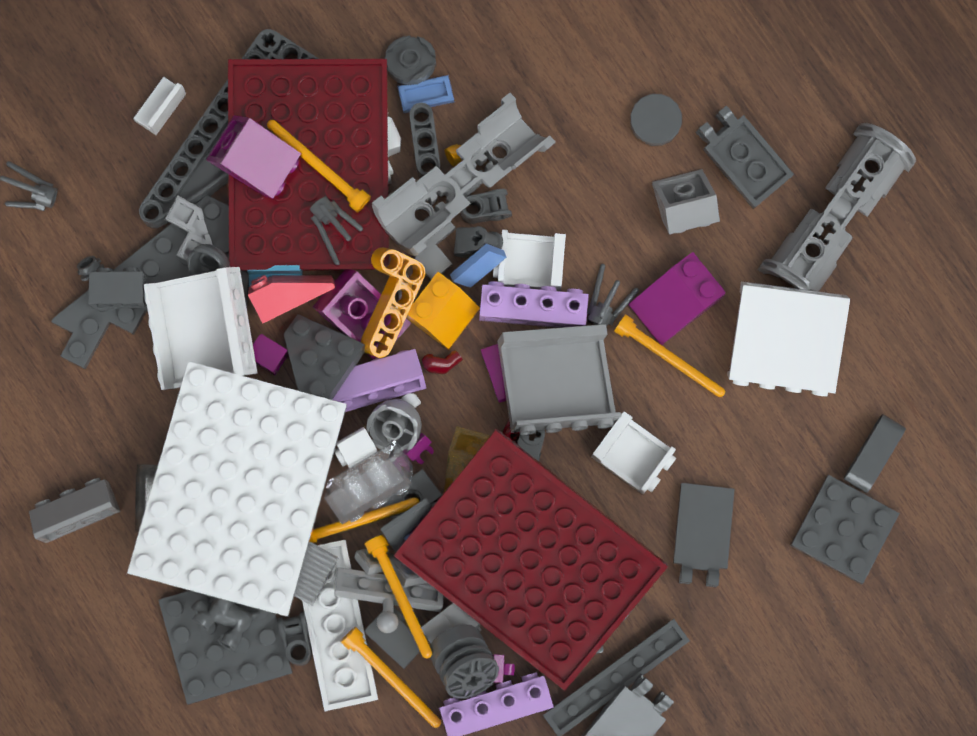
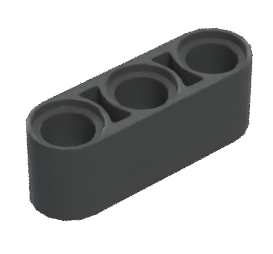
(424, 130)
(874, 453)

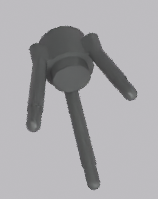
(43, 194)
(326, 212)
(601, 313)

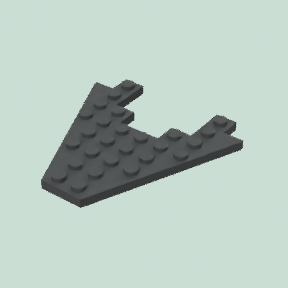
(159, 264)

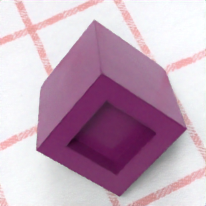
(269, 354)

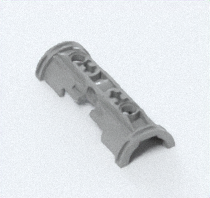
(500, 129)
(791, 259)

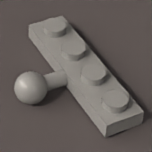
(375, 588)

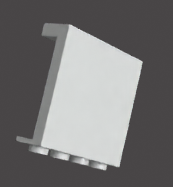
(201, 323)
(788, 338)

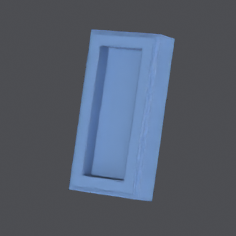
(432, 92)
(478, 265)

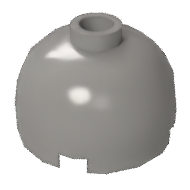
(394, 421)

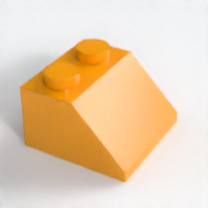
(442, 310)

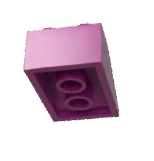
(677, 298)
(351, 306)

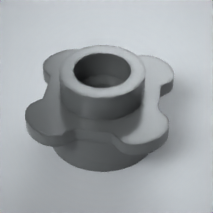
(87, 265)

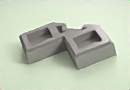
(191, 219)
(432, 257)
(372, 566)

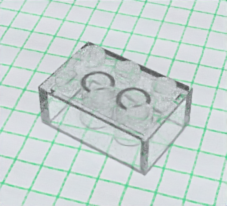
(369, 483)

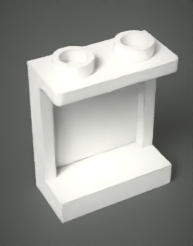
(531, 260)
(634, 454)

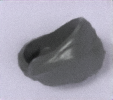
(206, 259)

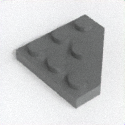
(320, 357)

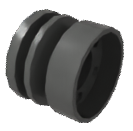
(463, 661)

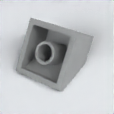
(686, 201)

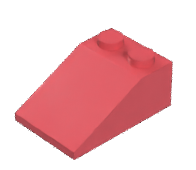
(284, 292)

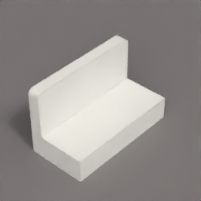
(160, 105)

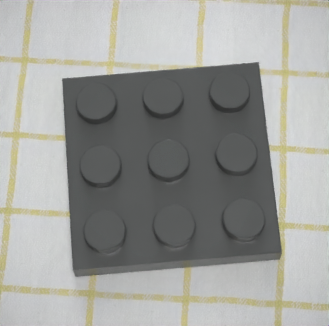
(844, 529)

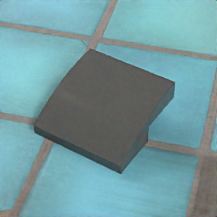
(405, 524)

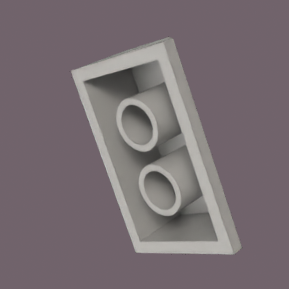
(73, 510)

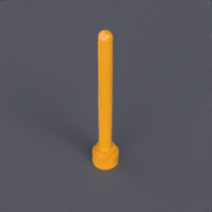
(356, 198)
(628, 328)
(368, 517)
(378, 548)
(355, 641)

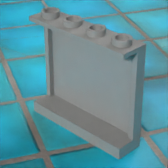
(557, 379)

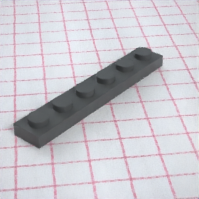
(608, 682)

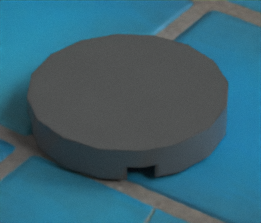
(410, 60)
(656, 119)

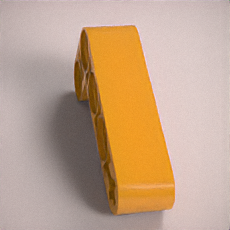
(387, 304)

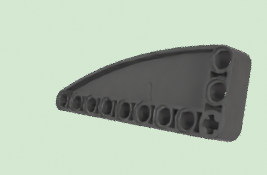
(203, 176)

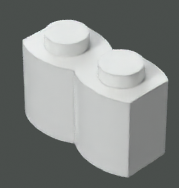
(354, 448)

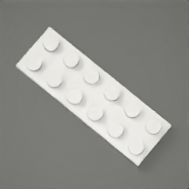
(342, 673)

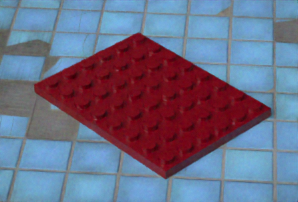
(343, 119)
(530, 559)

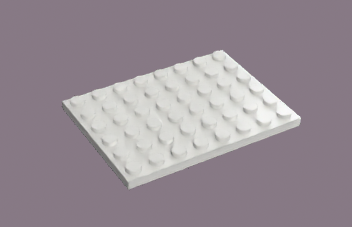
(237, 489)

